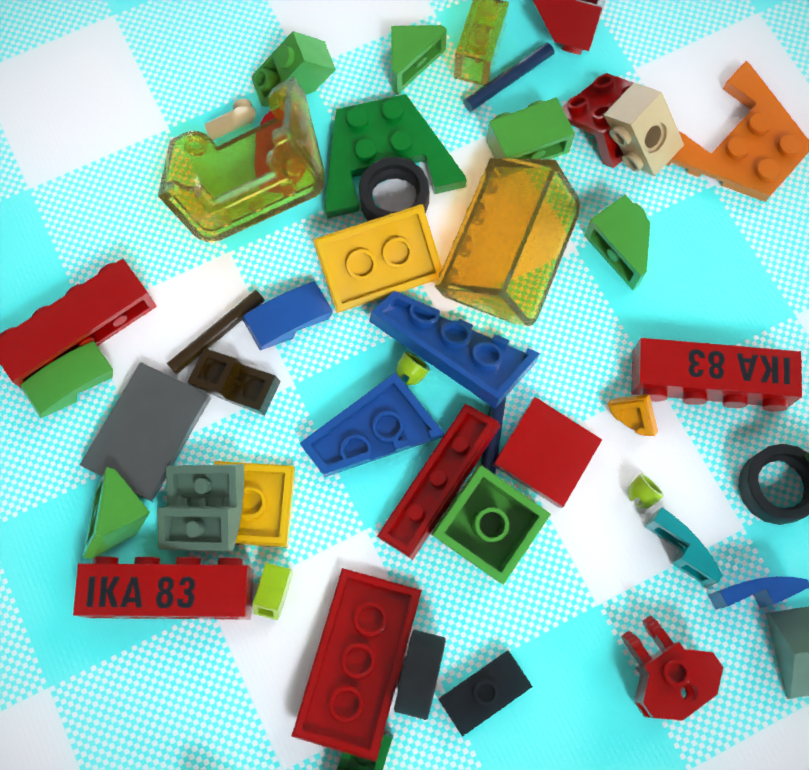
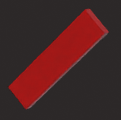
(438, 481)

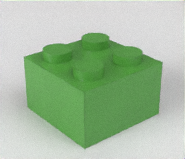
(490, 524)

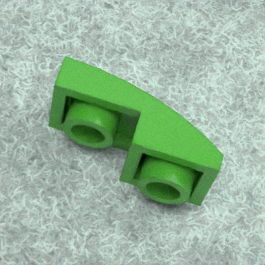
(64, 378)

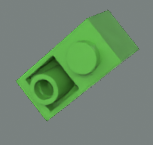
(296, 57)

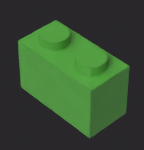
(531, 133)

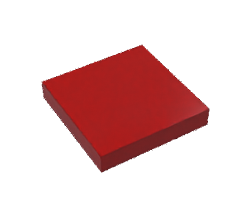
(547, 452)

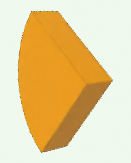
(635, 413)

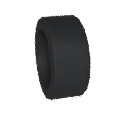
(388, 169)
(751, 491)
(419, 674)

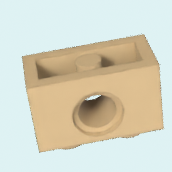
(644, 129)

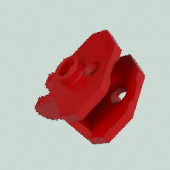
(668, 671)

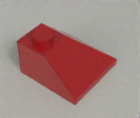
(572, 22)

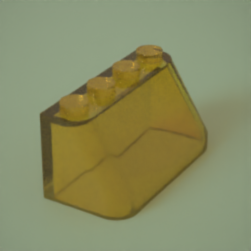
(511, 240)

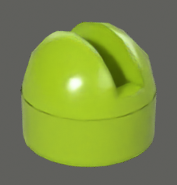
(412, 367)
(645, 490)

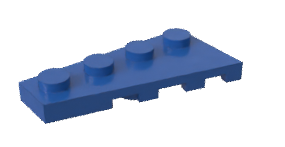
(471, 359)

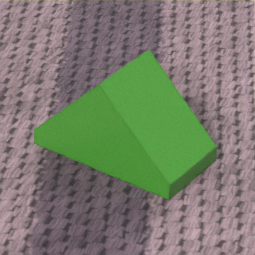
(413, 51)
(115, 515)

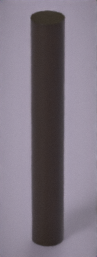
(215, 332)

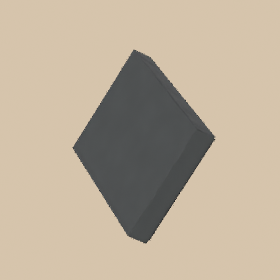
(146, 430)

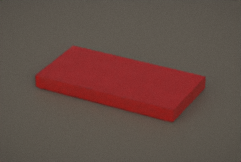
(357, 665)

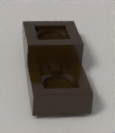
(233, 381)

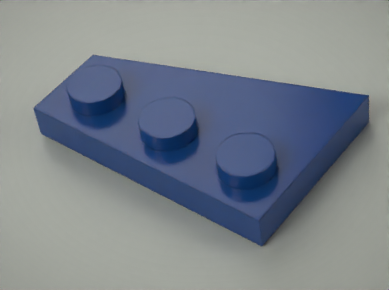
(371, 428)

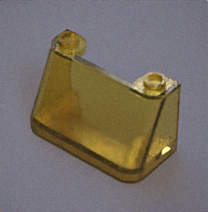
(248, 177)

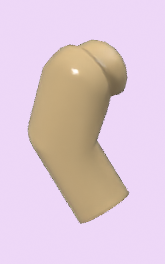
(240, 116)

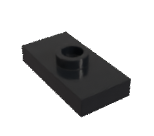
(485, 693)

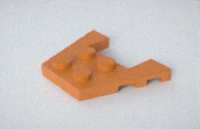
(758, 150)

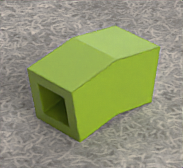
(272, 591)

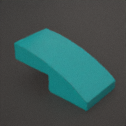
(692, 555)

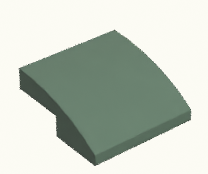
(201, 507)

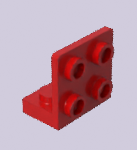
(588, 110)

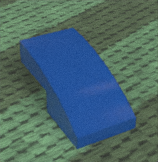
(286, 314)
(765, 590)

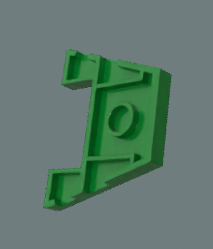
(381, 131)

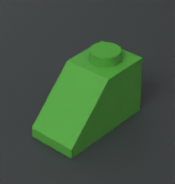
(622, 239)

